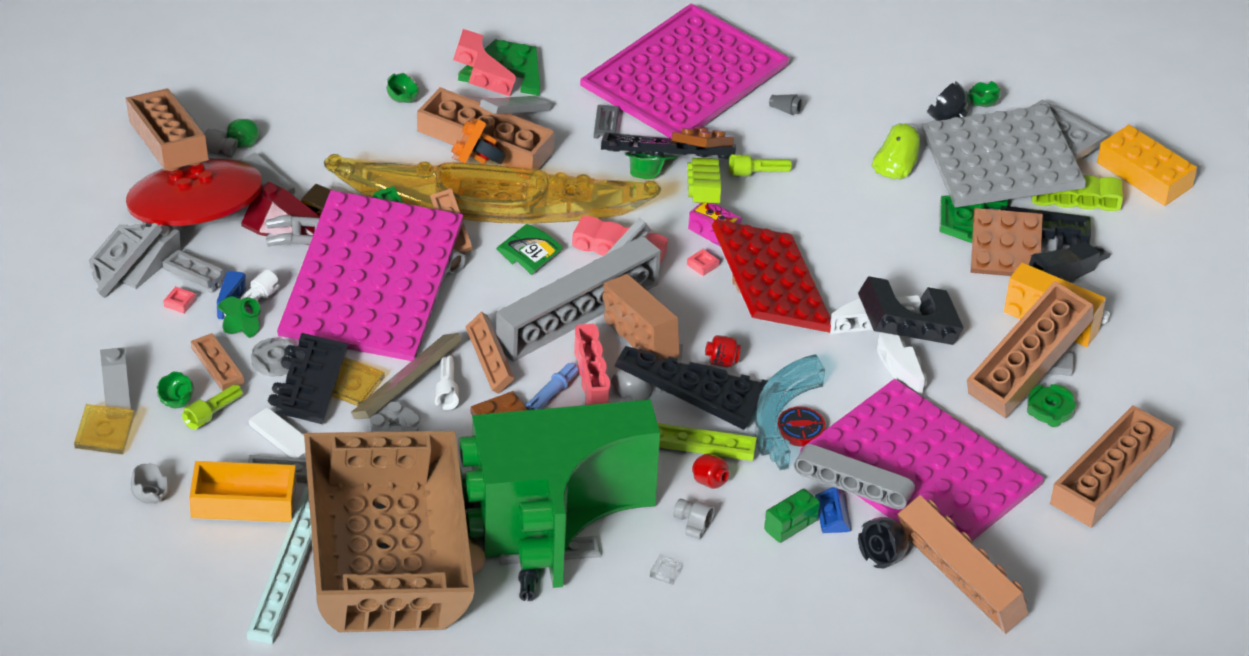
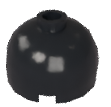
(950, 103)
(883, 541)

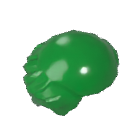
(402, 88)
(984, 94)
(244, 131)
(175, 390)

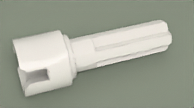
(262, 286)
(447, 390)

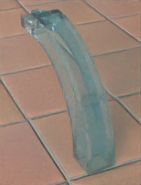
(779, 390)

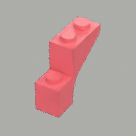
(486, 70)

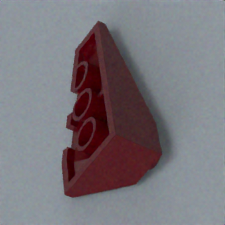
(275, 202)

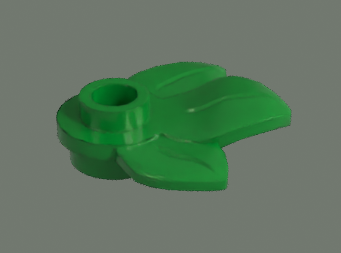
(237, 318)

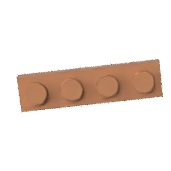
(490, 352)

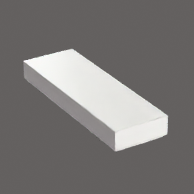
(279, 433)

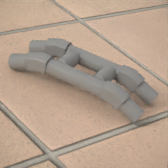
(288, 238)

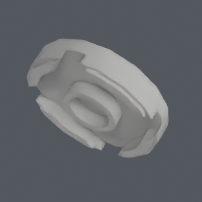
(267, 357)

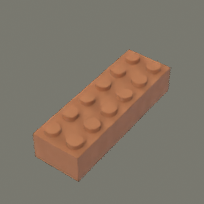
(167, 129)
(521, 140)
(1030, 349)
(1111, 466)
(964, 564)

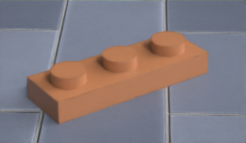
(446, 202)
(217, 361)

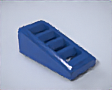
(233, 285)

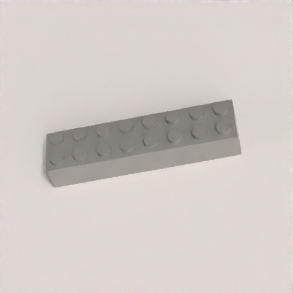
(572, 299)

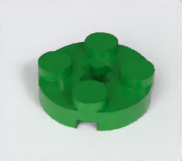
(1053, 415)

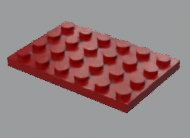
(772, 275)

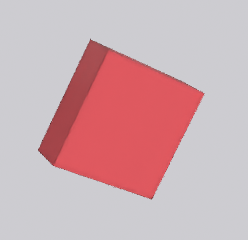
(703, 262)
(179, 299)

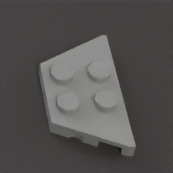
(120, 253)

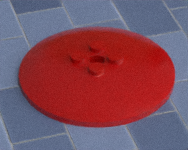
(194, 192)

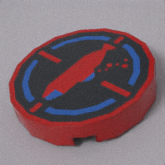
(800, 425)

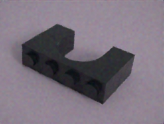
(887, 315)

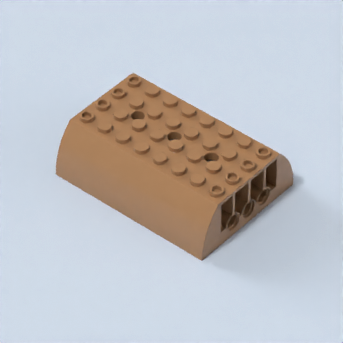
(427, 569)

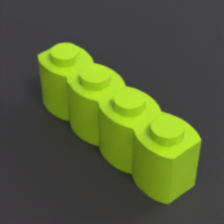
(704, 180)
(1098, 193)

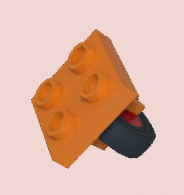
(485, 150)

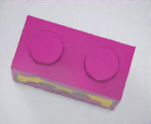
(703, 217)

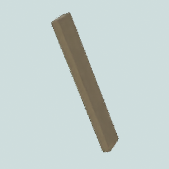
(406, 376)

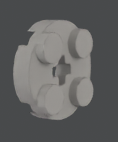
(394, 414)

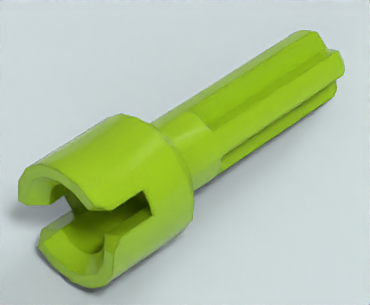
(744, 165)
(201, 411)

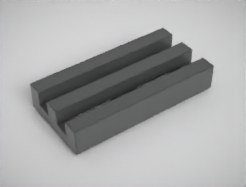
(607, 108)

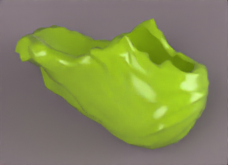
(897, 157)

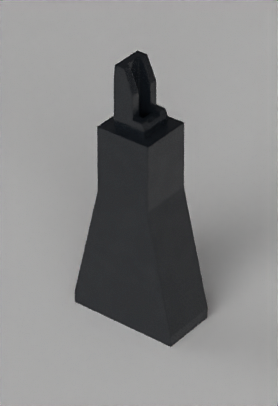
(1069, 262)

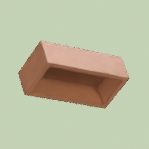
(640, 317)

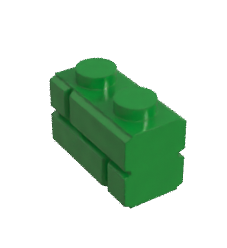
(791, 515)

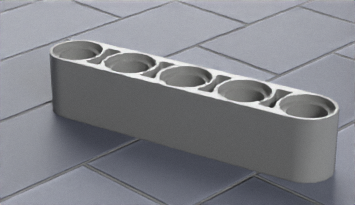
(854, 476)

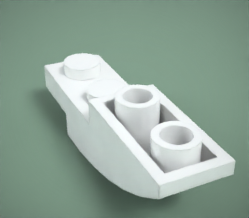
(854, 318)
(901, 362)

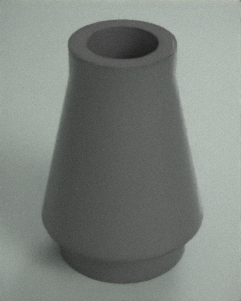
(787, 103)

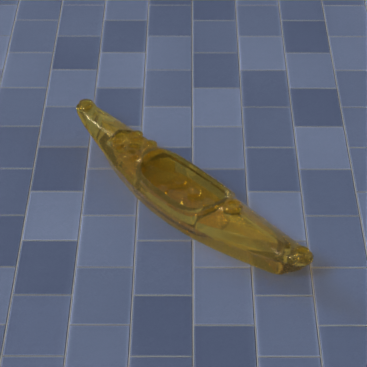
(496, 191)

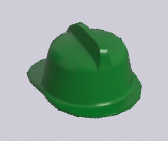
(645, 165)

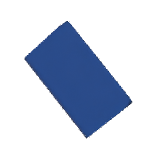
(833, 511)

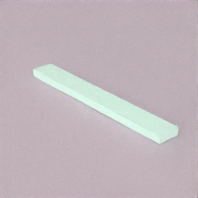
(283, 575)

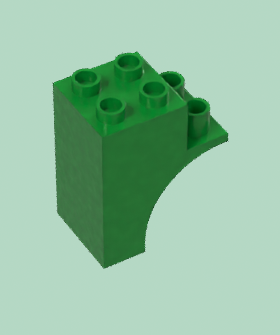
(553, 474)

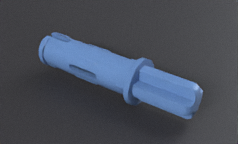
(557, 382)

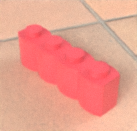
(601, 236)
(591, 364)

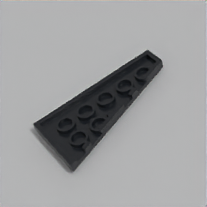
(658, 146)
(700, 385)

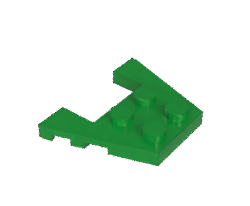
(518, 59)
(959, 220)

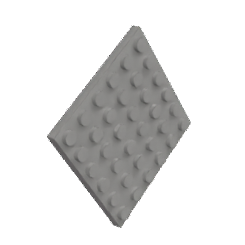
(1002, 155)

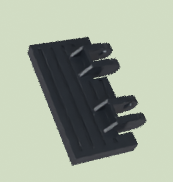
(1066, 226)
(314, 372)

